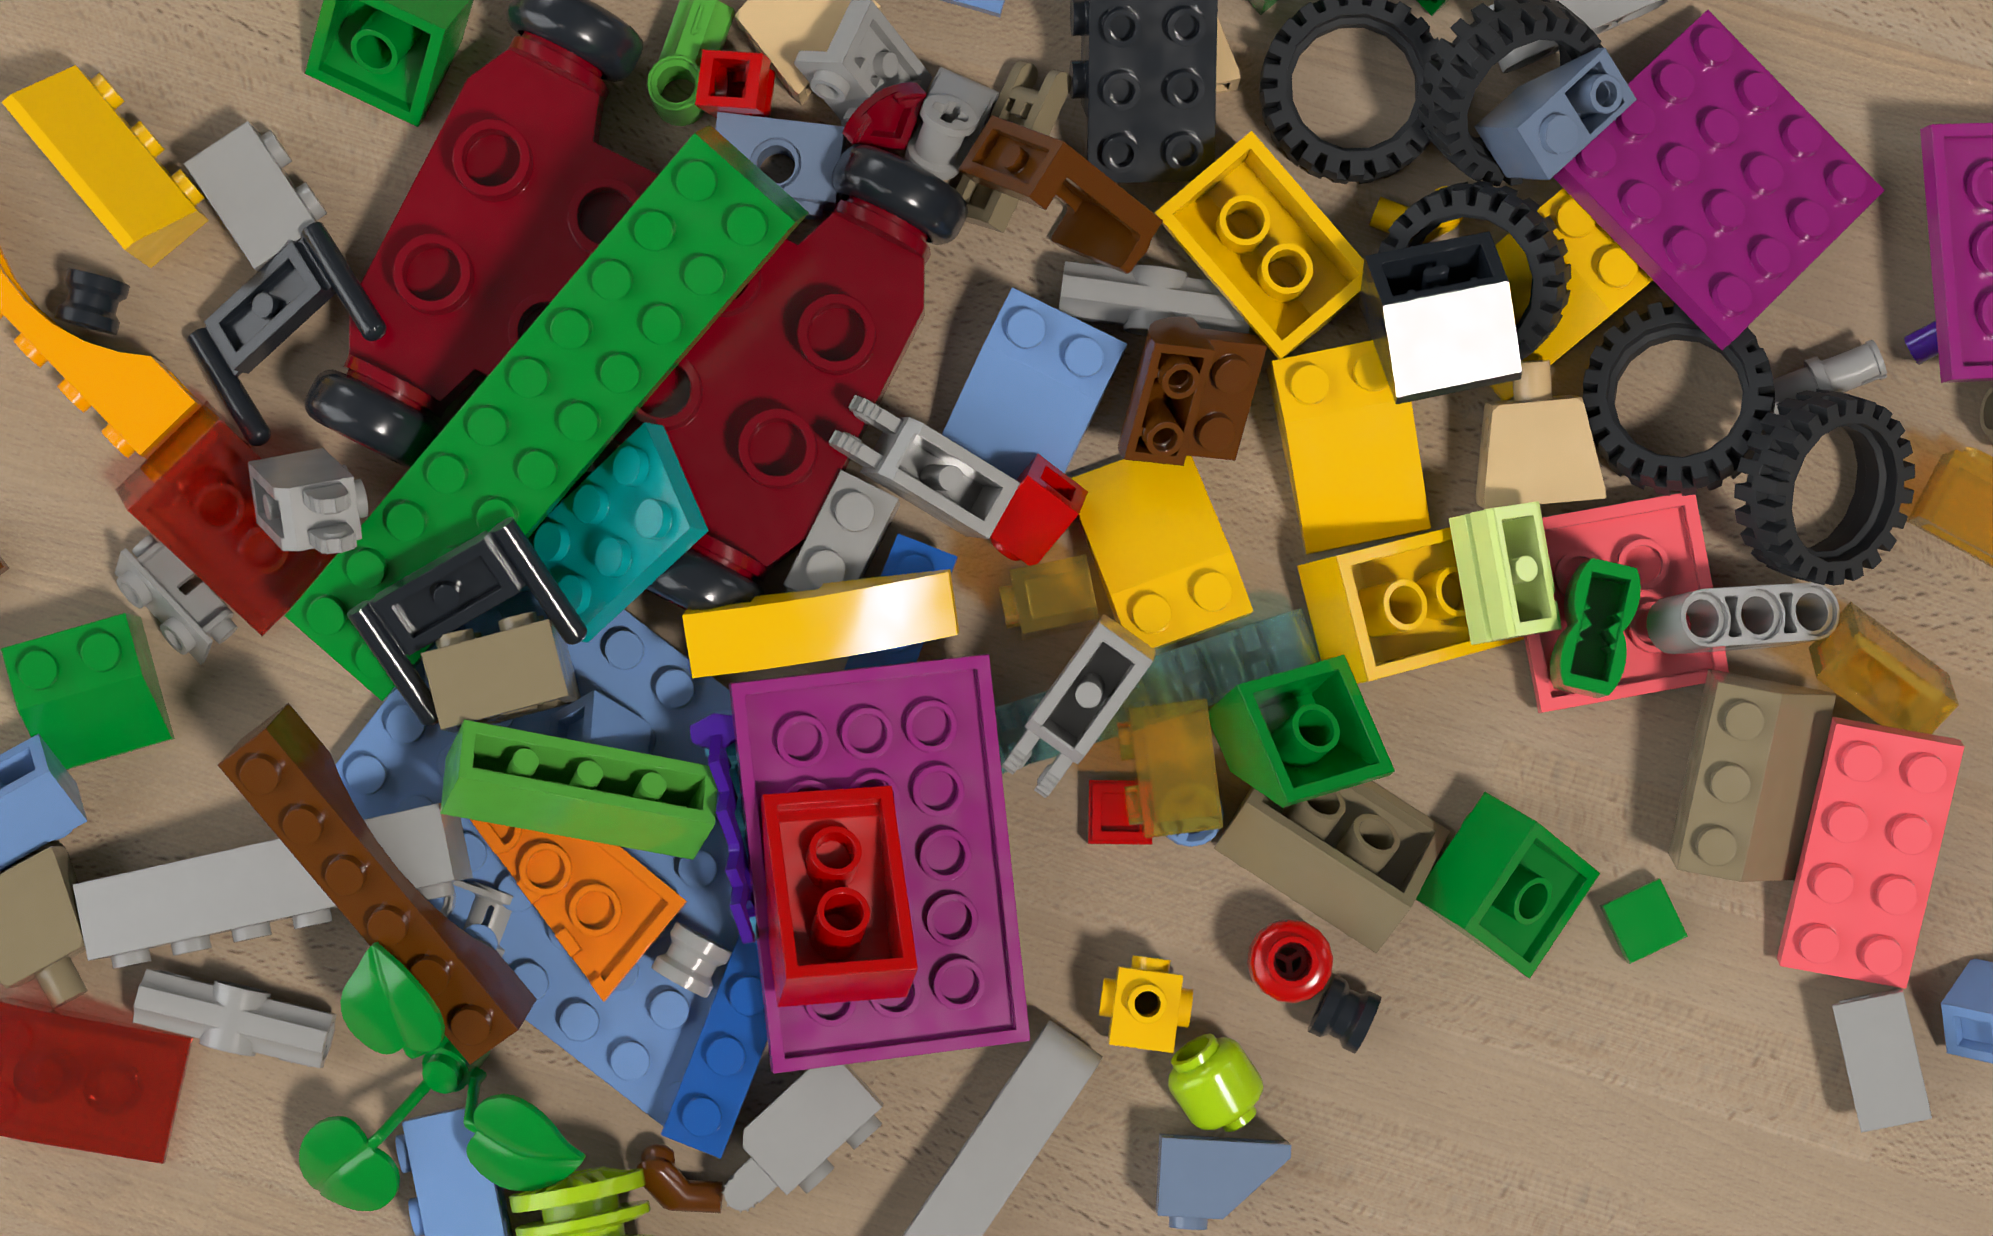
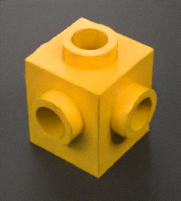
(1151, 1030)

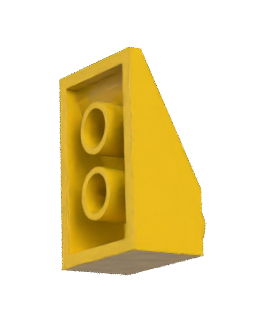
(1599, 286)
(1347, 448)
(1160, 550)
(1390, 606)

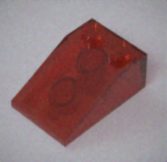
(203, 510)
(88, 1081)

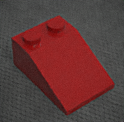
(836, 897)

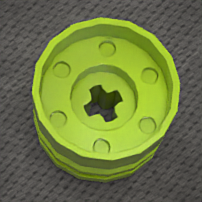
(583, 1204)

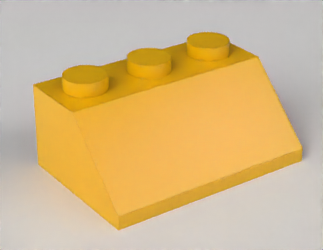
(109, 162)
(1265, 245)

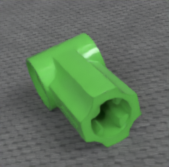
(694, 28)

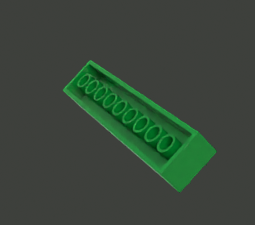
(564, 383)

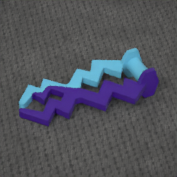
(717, 737)

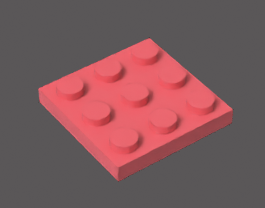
(1669, 551)

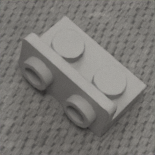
(860, 61)

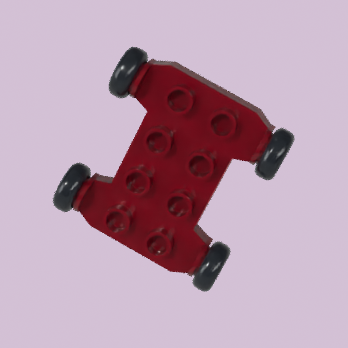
(521, 203)

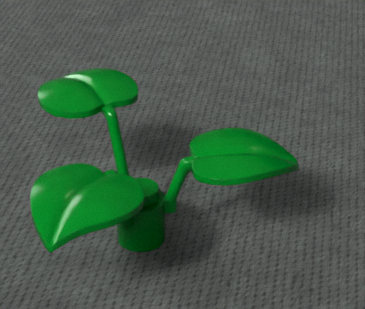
(393, 1011)

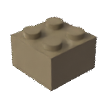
(500, 674)

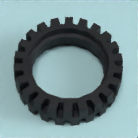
(1469, 60)
(1276, 91)
(1524, 224)
(1669, 472)
(1773, 477)

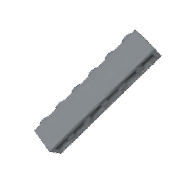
(250, 888)

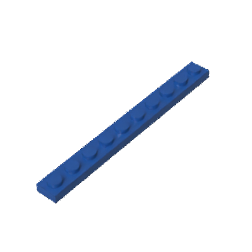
(736, 1023)

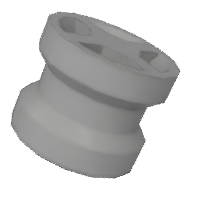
(691, 960)

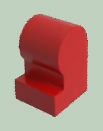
(742, 83)

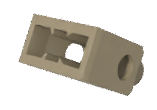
(41, 926)

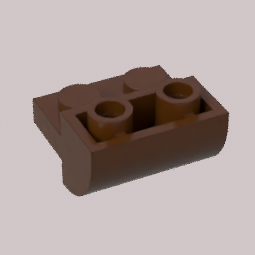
(1190, 393)

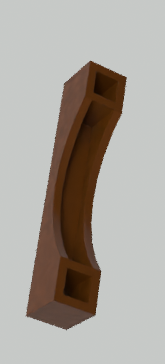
(305, 803)

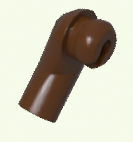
(672, 1189)

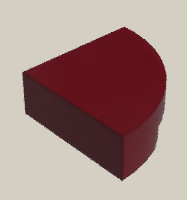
(886, 117)

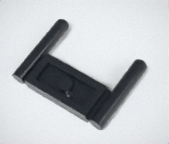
(271, 310)
(450, 595)

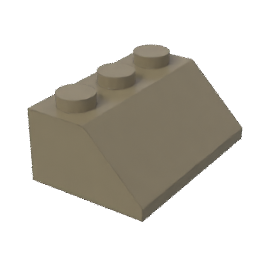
(1750, 778)
(1340, 855)

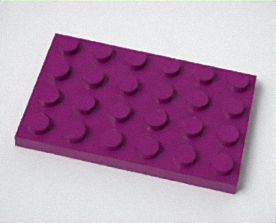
(936, 743)

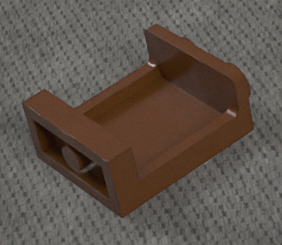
(1034, 168)

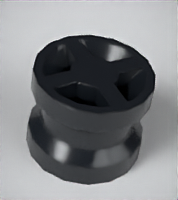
(92, 301)
(1344, 1014)

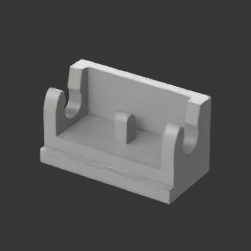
(1881, 1060)

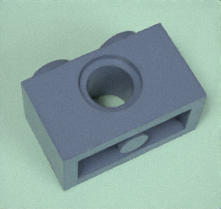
(810, 145)

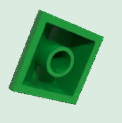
(388, 50)
(90, 690)
(1300, 733)
(1507, 884)

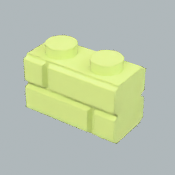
(1505, 572)

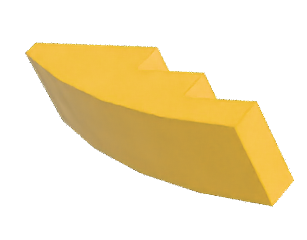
(821, 623)

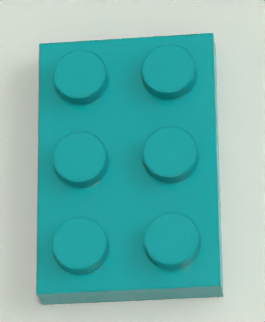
(620, 528)

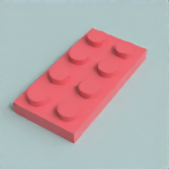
(1870, 852)

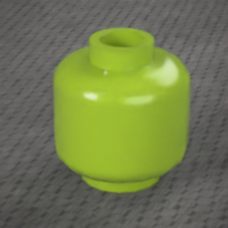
(1215, 1083)

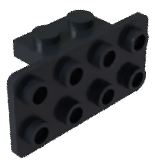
(1147, 86)

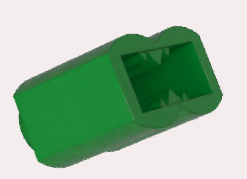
(1597, 610)

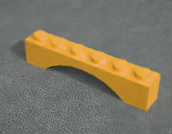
(128, 390)

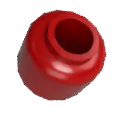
(1310, 947)

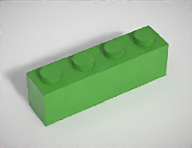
(578, 790)

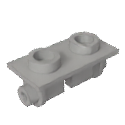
(185, 620)

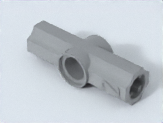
(1144, 296)
(234, 1018)

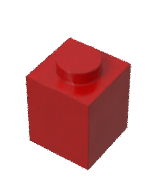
(1037, 512)

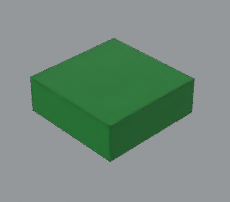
(1643, 920)

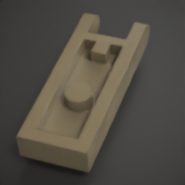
(1024, 107)

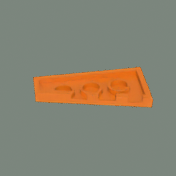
(591, 897)

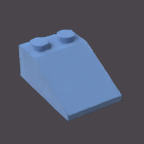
(1033, 386)

